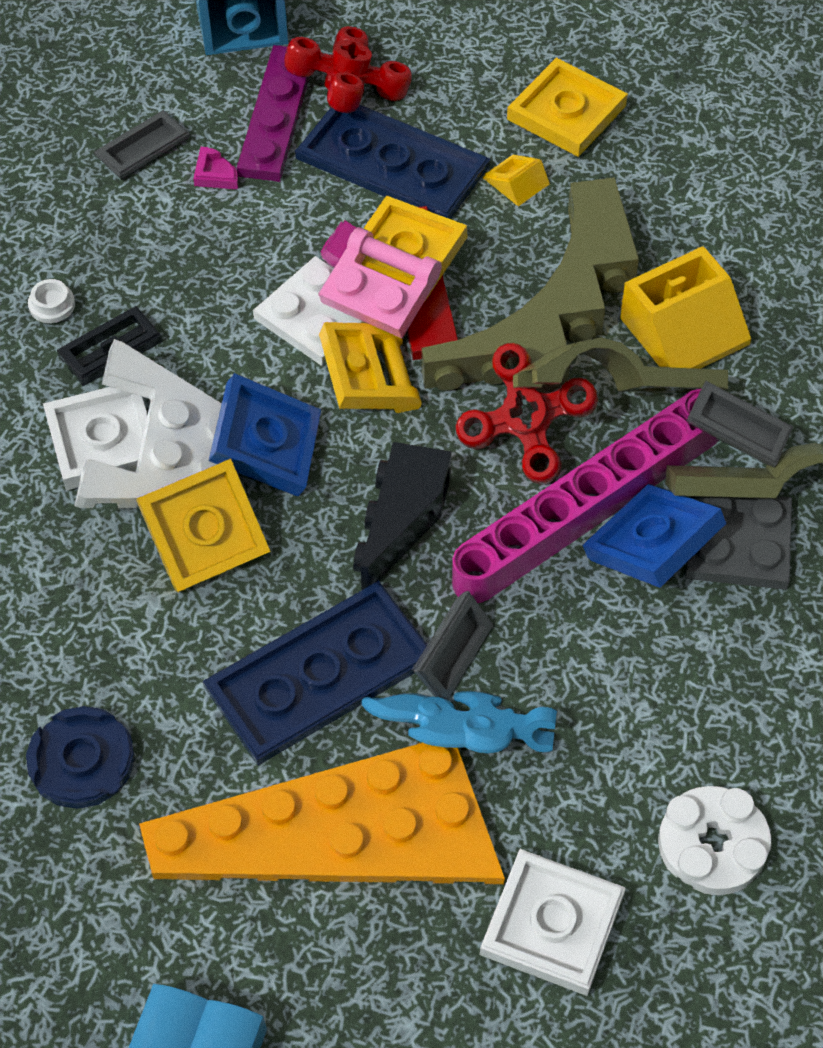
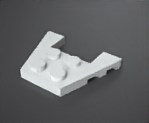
(175, 434)

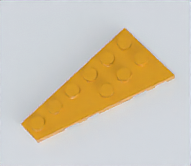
(359, 822)

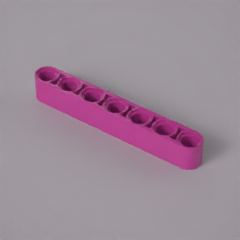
(567, 501)

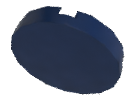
(87, 771)

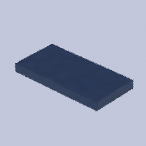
(393, 159)
(316, 672)

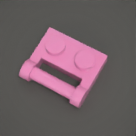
(375, 296)

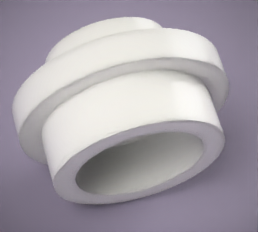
(51, 301)

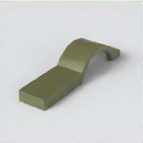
(623, 365)
(742, 481)

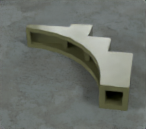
(569, 305)

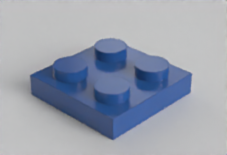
(265, 434)
(654, 535)

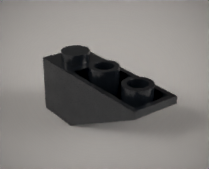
(408, 505)

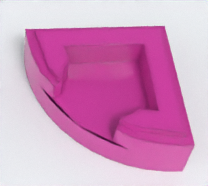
(214, 170)
(337, 243)

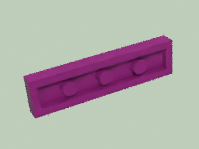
(272, 121)

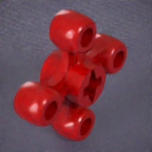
(347, 69)
(505, 418)

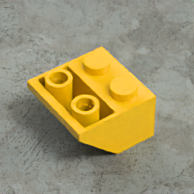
(685, 312)

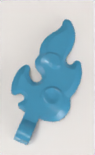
(479, 729)

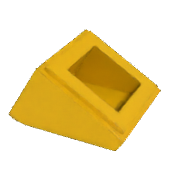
(518, 178)

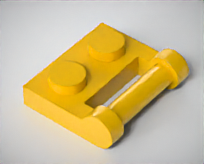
(358, 372)

